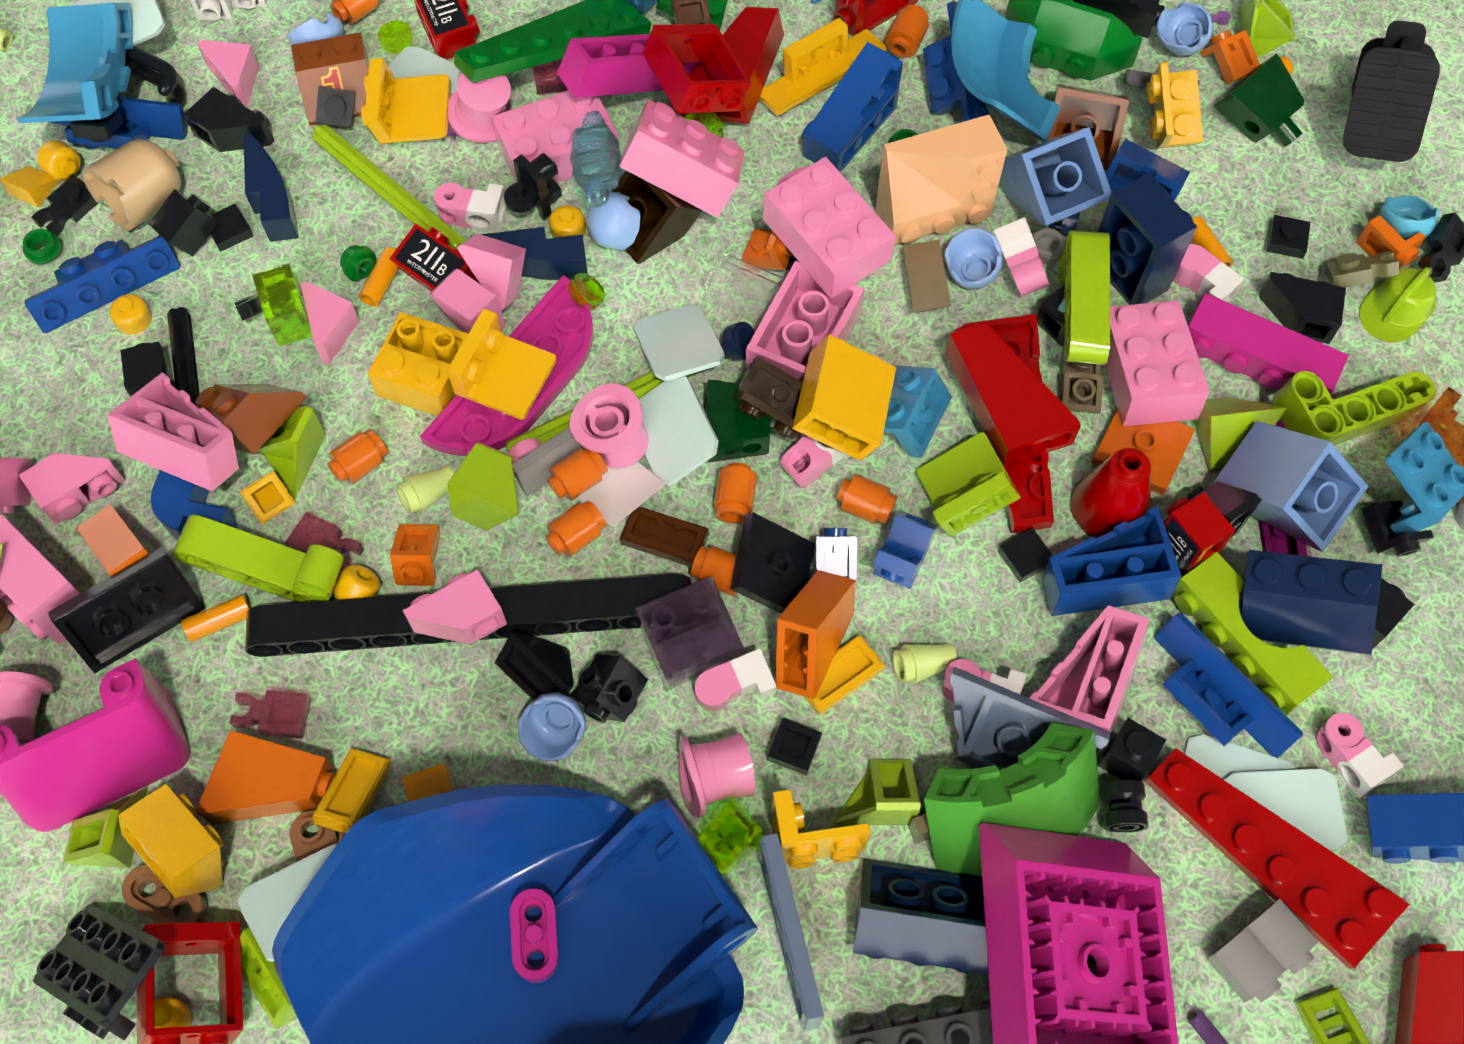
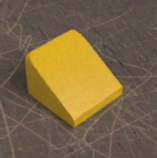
(29, 185)
(267, 497)

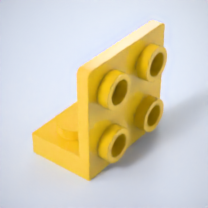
(1175, 107)
(499, 368)
(803, 848)

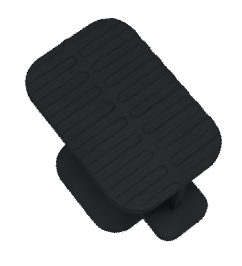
(1392, 94)

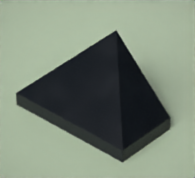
(536, 665)

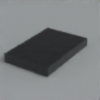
(126, 610)

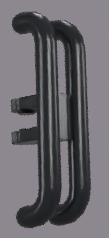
(155, 71)

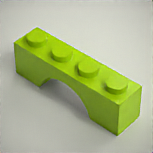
(1281, 673)

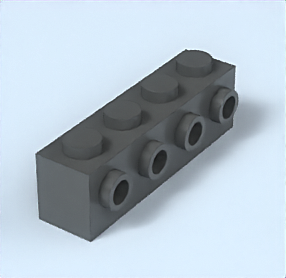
(949, 1027)

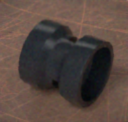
(1124, 806)

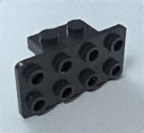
(98, 970)

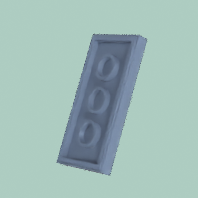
(790, 933)

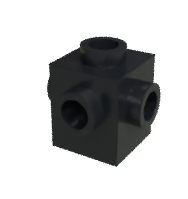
(609, 688)

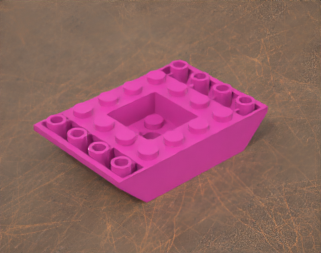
(1049, 908)

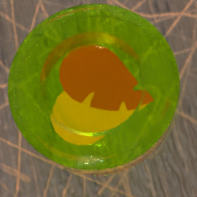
(395, 36)
(586, 290)

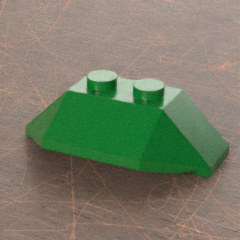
(1076, 37)

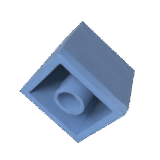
(1056, 177)
(1301, 482)

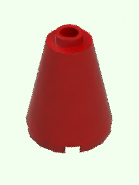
(1113, 493)

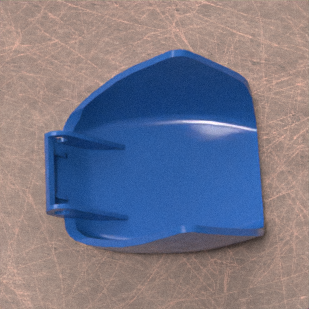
(414, 926)

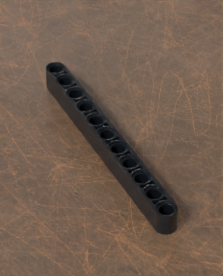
(382, 624)

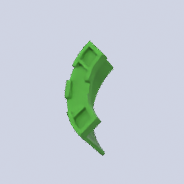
(1046, 791)

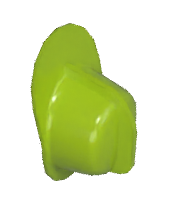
(1399, 305)

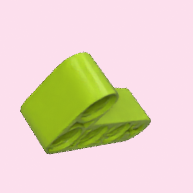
(1086, 277)
(1339, 420)
(259, 561)

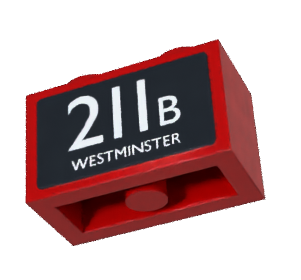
(447, 25)
(428, 257)
(1196, 531)

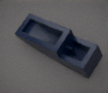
(268, 193)
(547, 257)

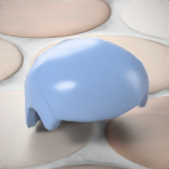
(1185, 28)
(315, 30)
(614, 223)
(974, 258)
(551, 726)

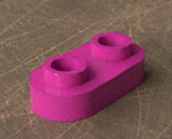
(534, 936)

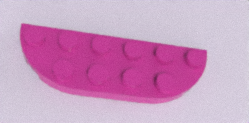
(552, 325)

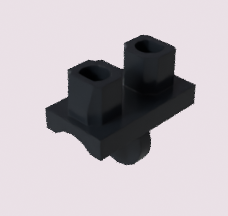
(533, 186)

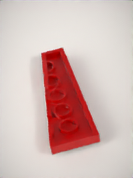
(1032, 475)
(1320, 888)

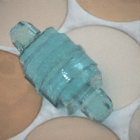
(595, 158)

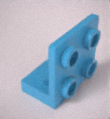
(916, 407)
(1429, 478)

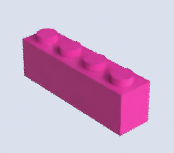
(609, 66)
(1259, 346)

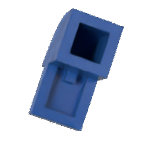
(177, 499)
(904, 549)

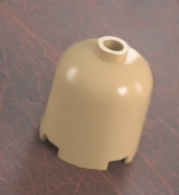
(133, 181)

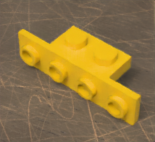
(815, 64)

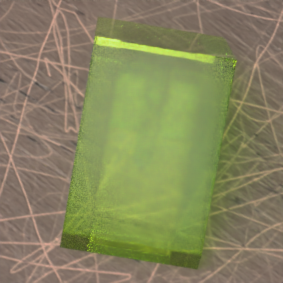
(282, 304)
(731, 837)

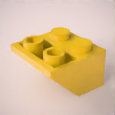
(415, 364)
(174, 842)

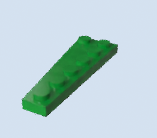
(548, 38)

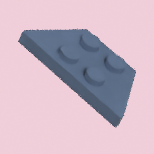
(1001, 724)

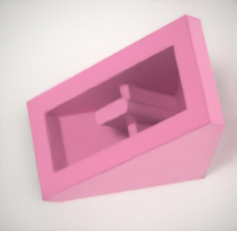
(232, 65)
(495, 266)
(464, 300)
(330, 319)

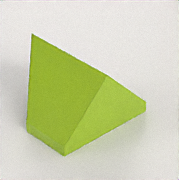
(1267, 24)
(1227, 422)
(294, 447)
(484, 488)
(883, 795)
(98, 837)

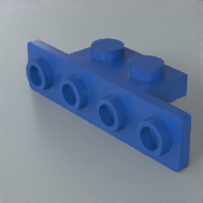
(944, 84)
(143, 120)
(99, 280)
(1220, 692)

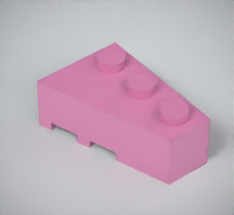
(174, 435)
(1098, 670)

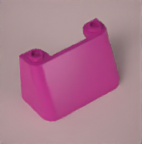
(97, 756)

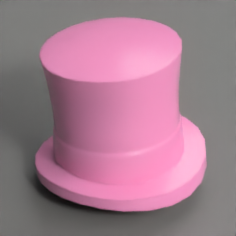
(475, 104)
(611, 424)
(20, 701)
(714, 772)

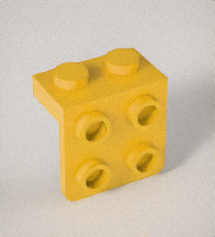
(405, 106)

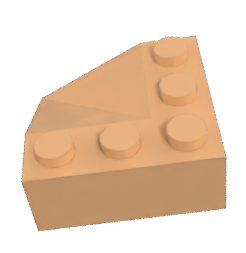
(940, 179)

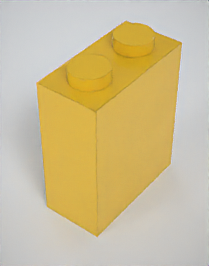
(844, 397)

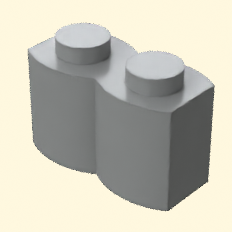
(1263, 952)

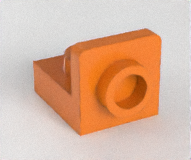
(1233, 54)
(1381, 237)
(766, 250)
(414, 554)

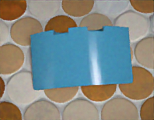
(84, 62)
(995, 65)

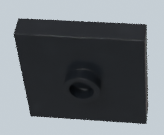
(771, 563)

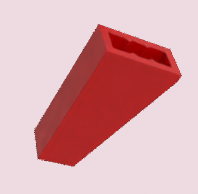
(755, 42)
(1007, 396)
(1431, 997)

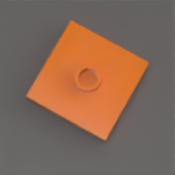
(1160, 442)

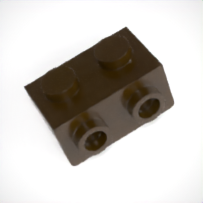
(770, 394)

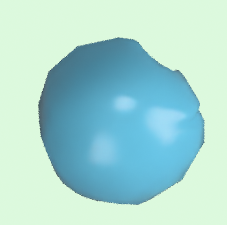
(1409, 215)

